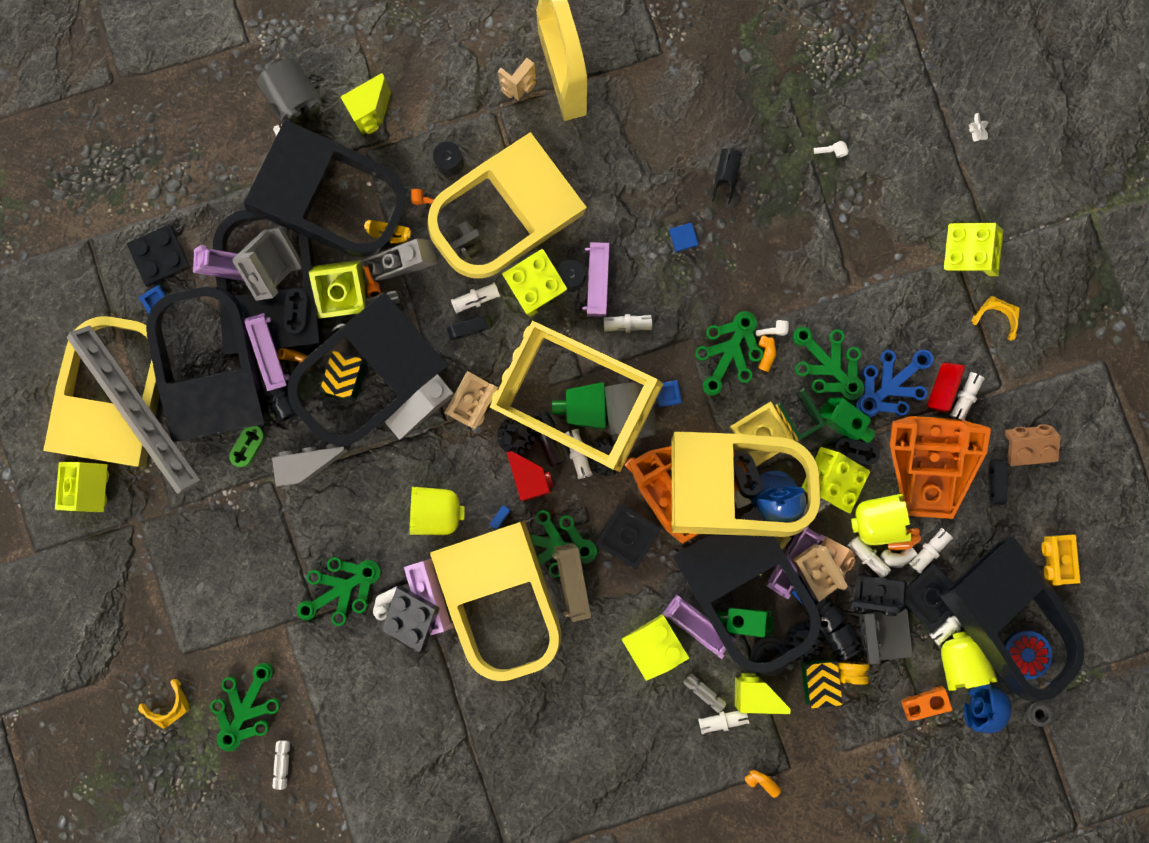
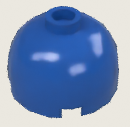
(782, 506)
(988, 709)

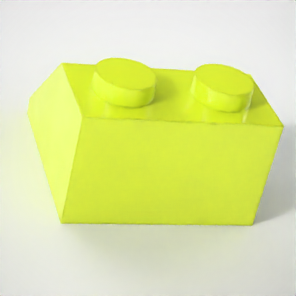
(368, 104)
(338, 288)
(81, 487)
(655, 648)
(755, 696)

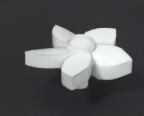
(978, 129)

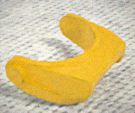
(375, 228)
(1009, 310)
(180, 708)

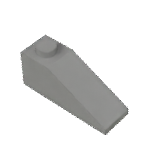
(419, 407)

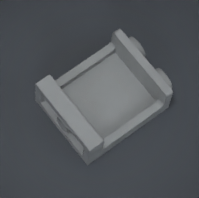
(267, 262)

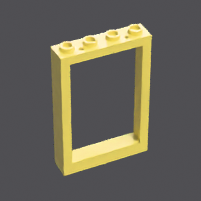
(522, 360)

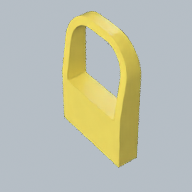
(563, 56)
(530, 188)
(91, 426)
(706, 484)
(486, 567)

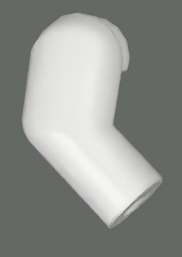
(897, 560)
(382, 604)

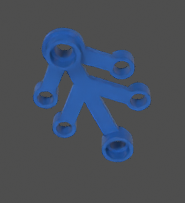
(890, 386)

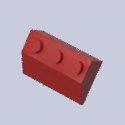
(529, 478)

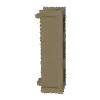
(572, 582)

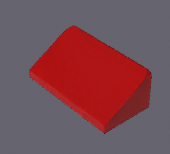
(945, 387)

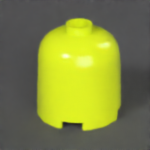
(434, 511)
(882, 521)
(965, 663)

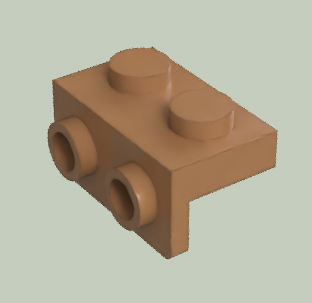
(1033, 445)

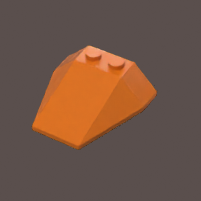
(936, 462)
(654, 481)

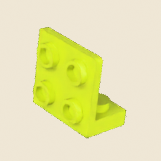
(974, 247)
(534, 282)
(839, 479)

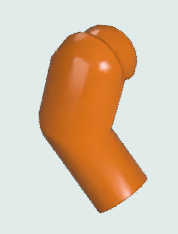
(915, 539)

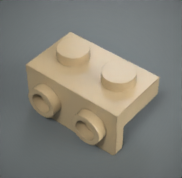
(520, 82)
(471, 400)
(819, 571)

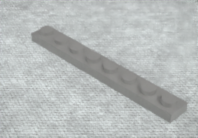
(133, 409)

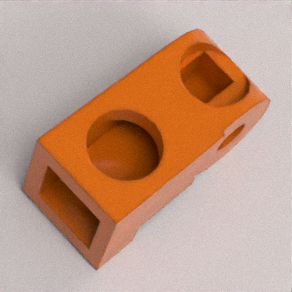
(926, 704)

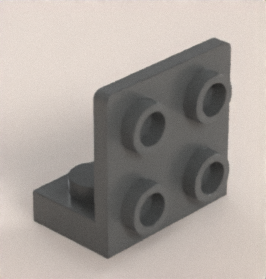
(884, 636)

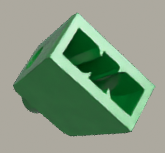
(583, 406)
(846, 419)
(756, 621)

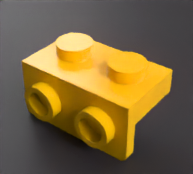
(1061, 559)

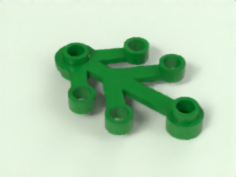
(731, 350)
(831, 365)
(556, 540)
(341, 588)
(243, 709)

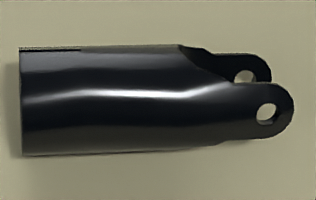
(727, 171)
(554, 450)

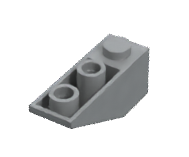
(401, 259)
(301, 467)

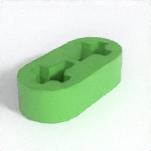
(252, 449)

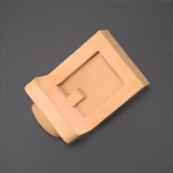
(843, 556)

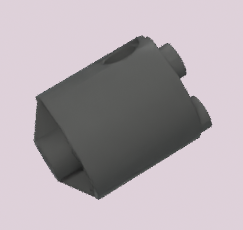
(289, 91)
(619, 404)

